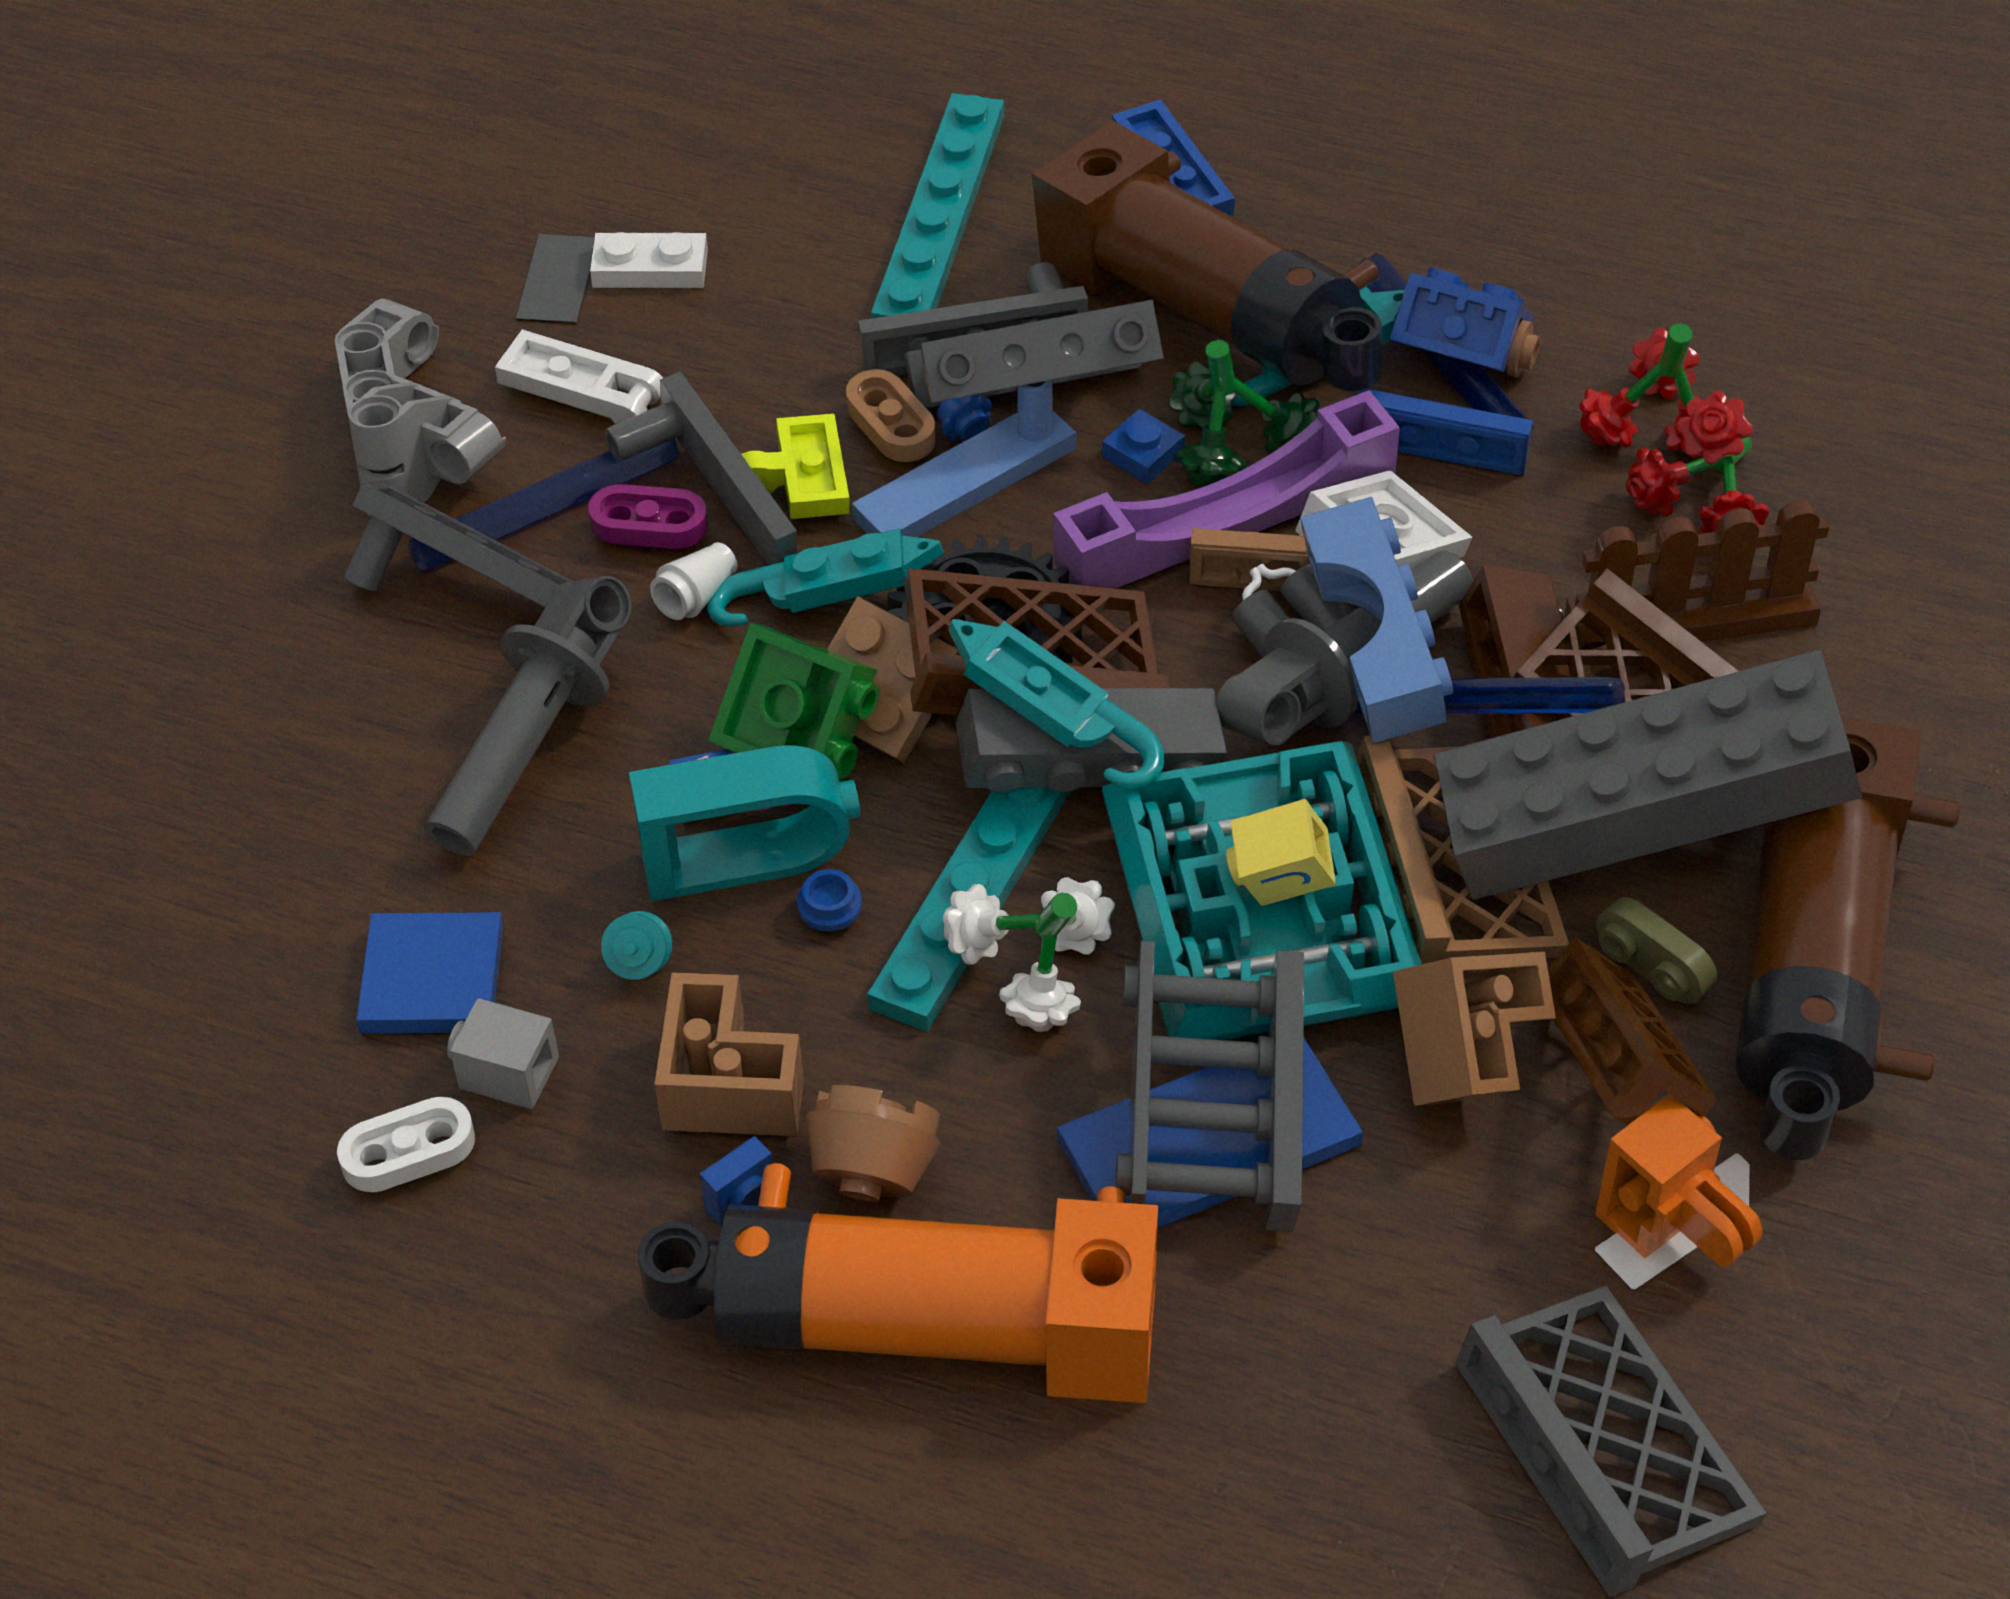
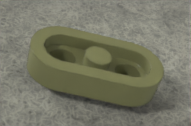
(1656, 951)

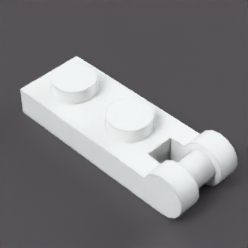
(578, 377)

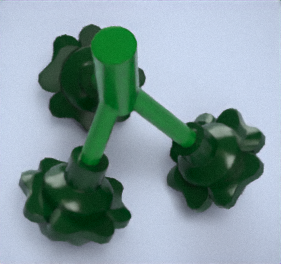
(1206, 400)

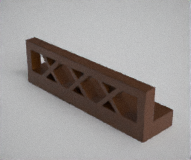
(1620, 1036)

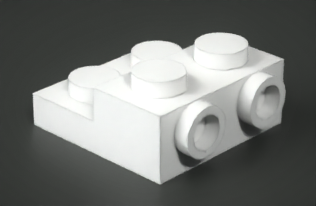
(1418, 523)

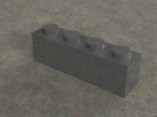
(1010, 752)

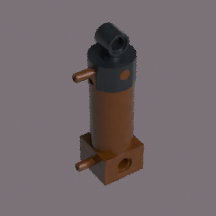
(1115, 216)
(1821, 947)

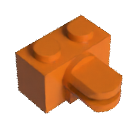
(1665, 1183)

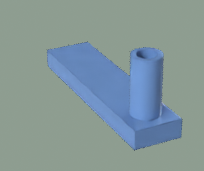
(971, 469)

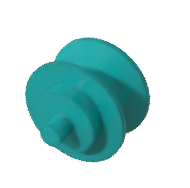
(636, 945)

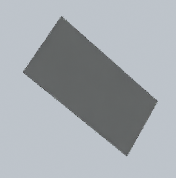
(556, 278)

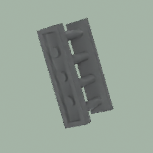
(1034, 353)
(1273, 1057)

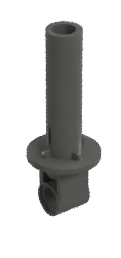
(553, 665)
(1309, 669)

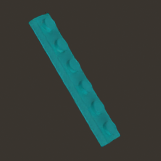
(940, 206)
(990, 854)

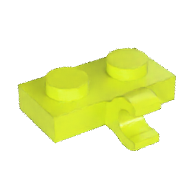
(807, 465)

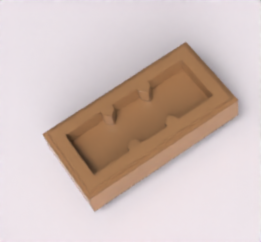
(1227, 557)

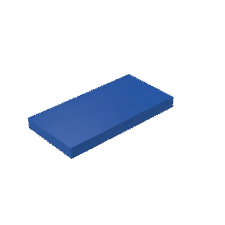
(1096, 1139)

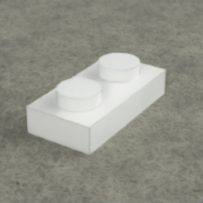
(649, 260)

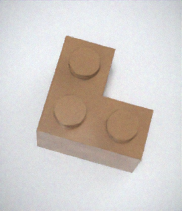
(1460, 1022)
(718, 1074)

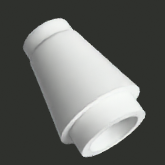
(690, 582)

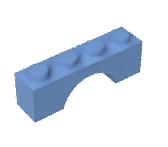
(1394, 672)

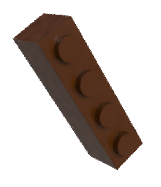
(1504, 623)

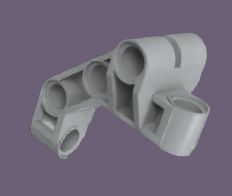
(400, 427)

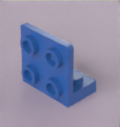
(1457, 321)

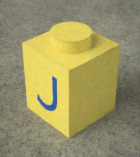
(1281, 853)

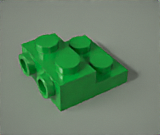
(794, 697)

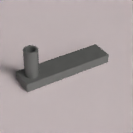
(889, 337)
(735, 483)
(400, 513)

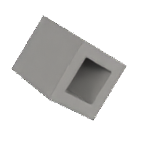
(503, 1053)

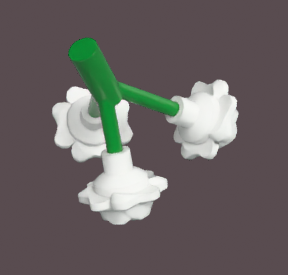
(1069, 920)

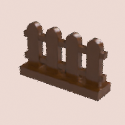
(1732, 595)

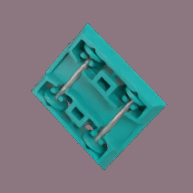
(1225, 925)

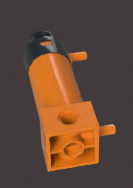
(925, 1287)

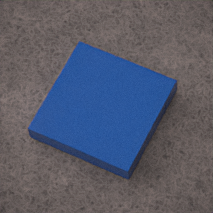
(427, 970)

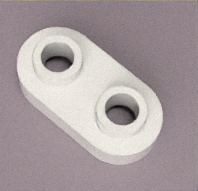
(406, 1144)

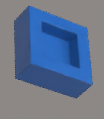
(1142, 446)
(735, 1179)

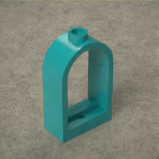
(733, 786)

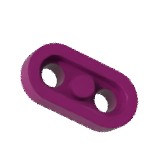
(648, 516)

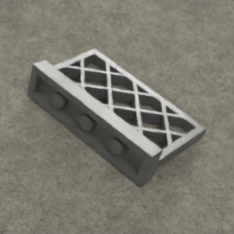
(1561, 1466)

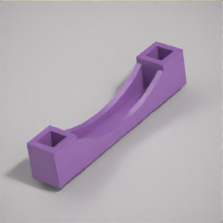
(1124, 541)

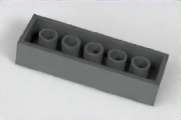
(1647, 775)

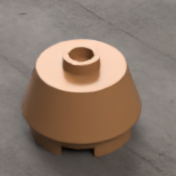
(870, 1142)

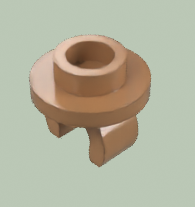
(1523, 350)

